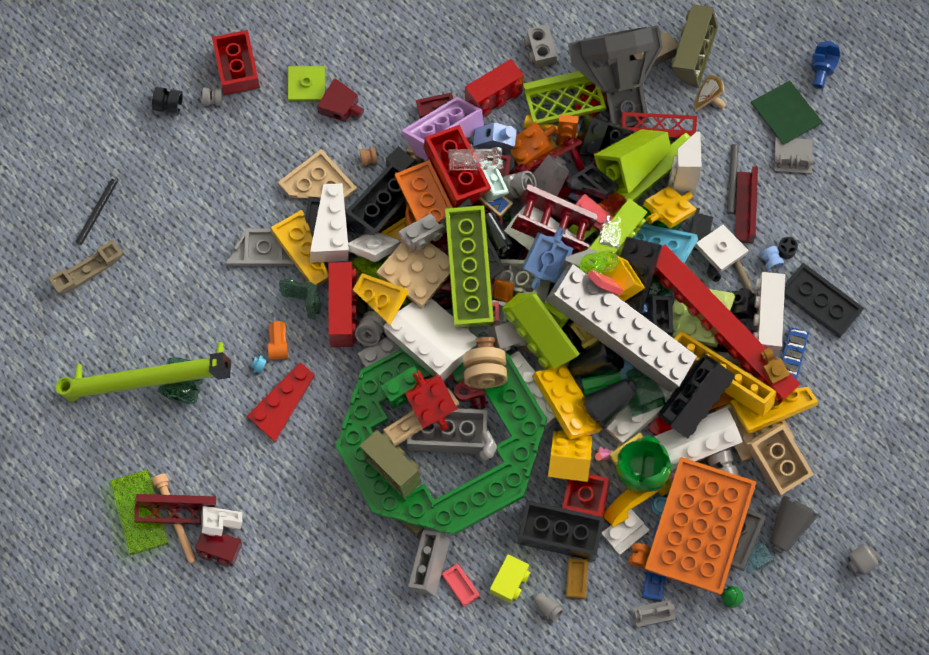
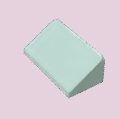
(497, 185)

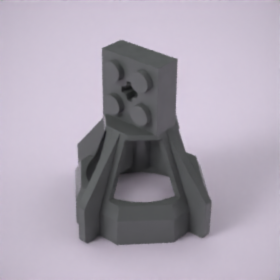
(622, 78)

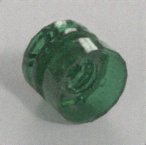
(182, 391)

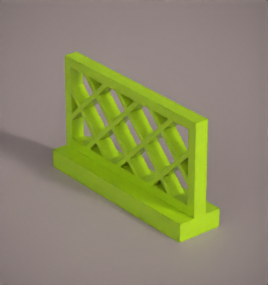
(560, 85)

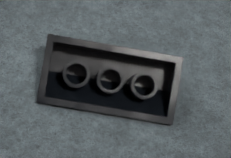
(376, 203)
(696, 395)

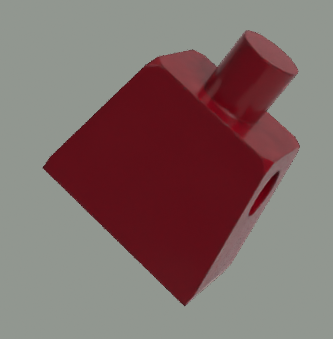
(339, 102)

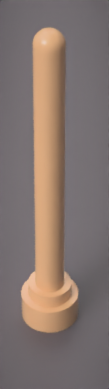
(161, 483)

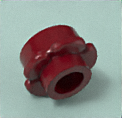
(478, 403)

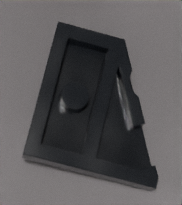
(592, 182)

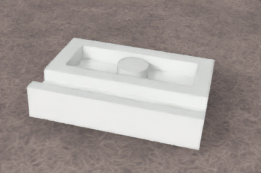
(625, 533)

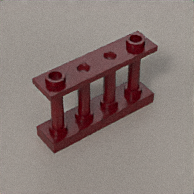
(568, 145)
(559, 208)

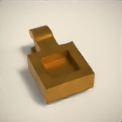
(775, 369)

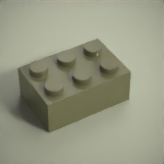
(391, 463)

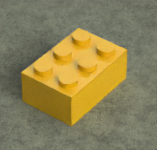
(570, 457)

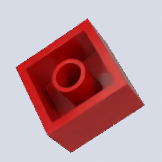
(587, 496)

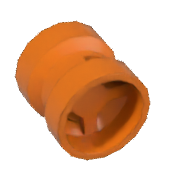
(639, 555)

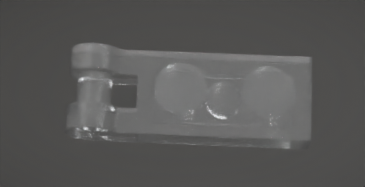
(475, 159)

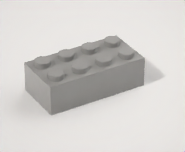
(460, 437)

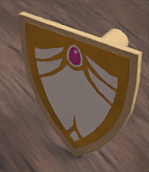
(709, 91)

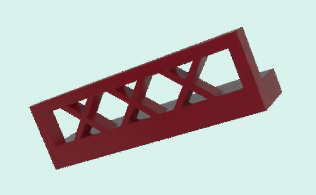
(746, 205)
(171, 502)

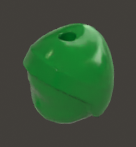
(732, 596)

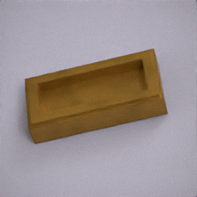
(577, 578)

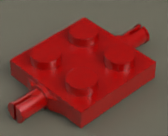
(430, 401)

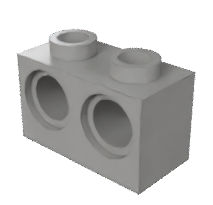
(543, 46)

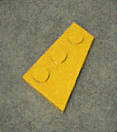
(381, 296)

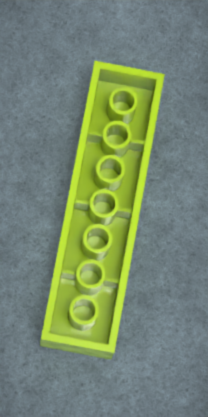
(631, 221)

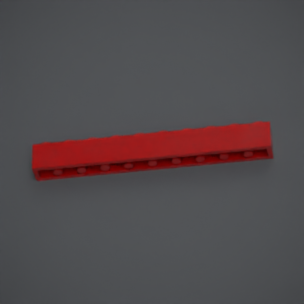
(718, 320)

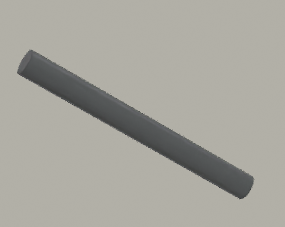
(732, 179)

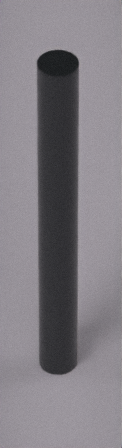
(97, 210)

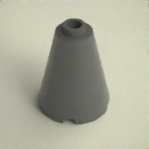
(790, 524)

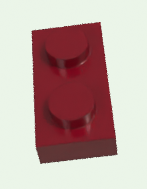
(430, 104)

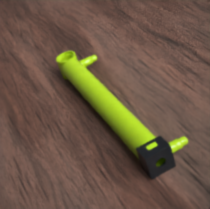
(216, 366)

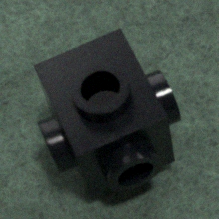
(743, 304)

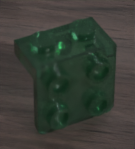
(306, 291)

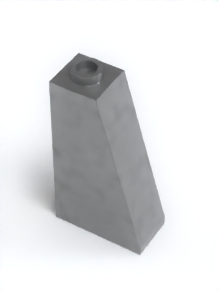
(549, 178)

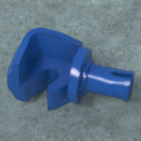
(824, 62)

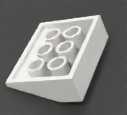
(431, 337)

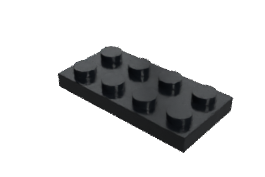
(643, 259)
(822, 300)

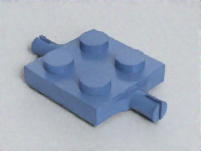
(546, 257)

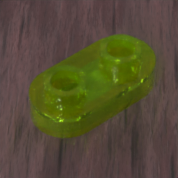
(600, 262)

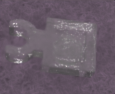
(610, 234)

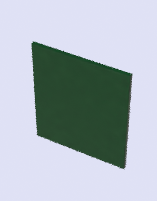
(786, 112)

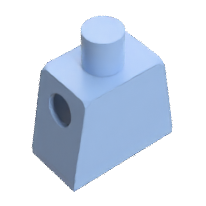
(494, 135)

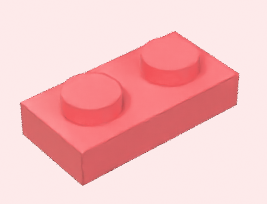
(588, 204)

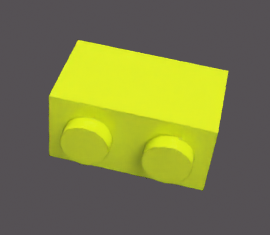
(509, 579)

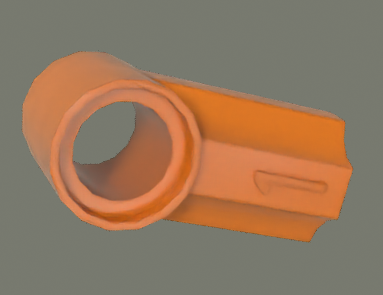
(278, 346)

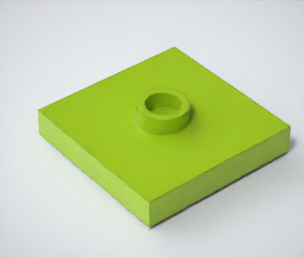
(306, 83)

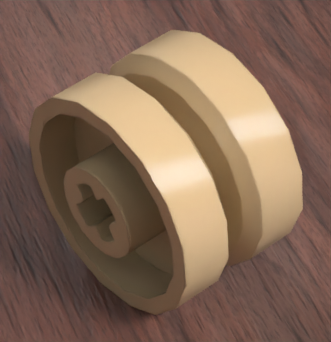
(485, 367)

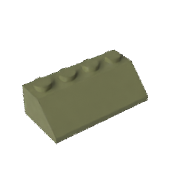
(695, 44)

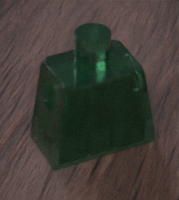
(648, 394)

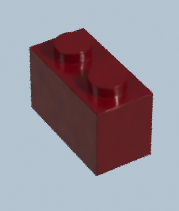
(221, 548)

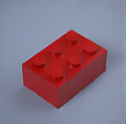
(235, 62)
(495, 87)

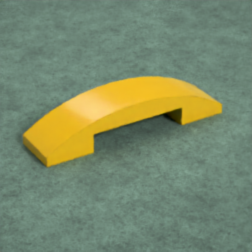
(627, 500)

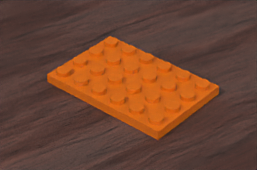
(700, 526)

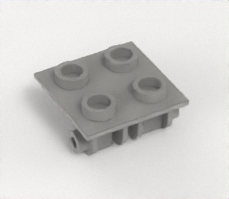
(794, 156)

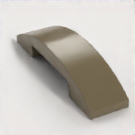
(87, 269)

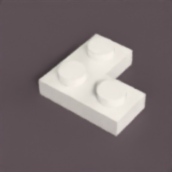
(214, 519)

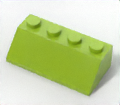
(539, 330)

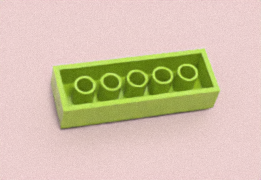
(469, 266)

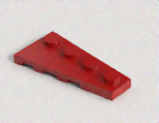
(276, 408)

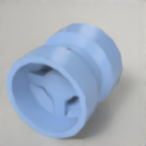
(772, 258)

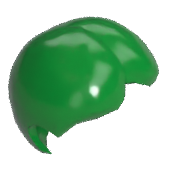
(643, 465)

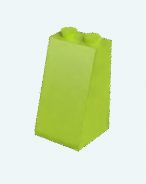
(633, 157)

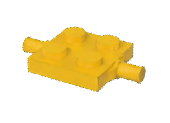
(669, 207)

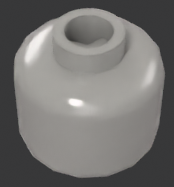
(863, 559)

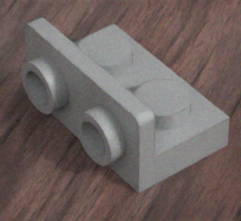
(421, 232)

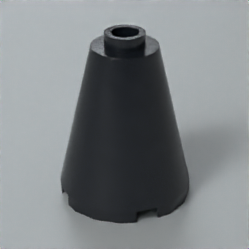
(596, 361)
(610, 401)

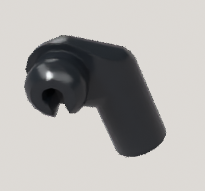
(713, 273)

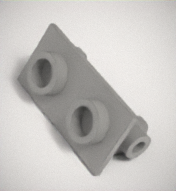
(654, 613)

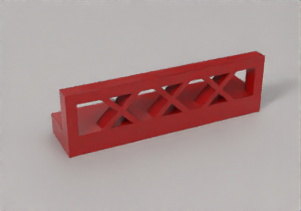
(671, 132)

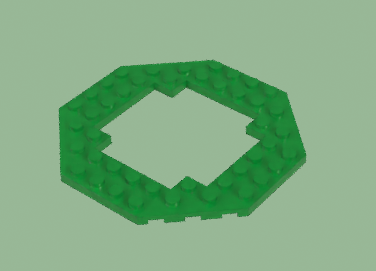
(468, 502)

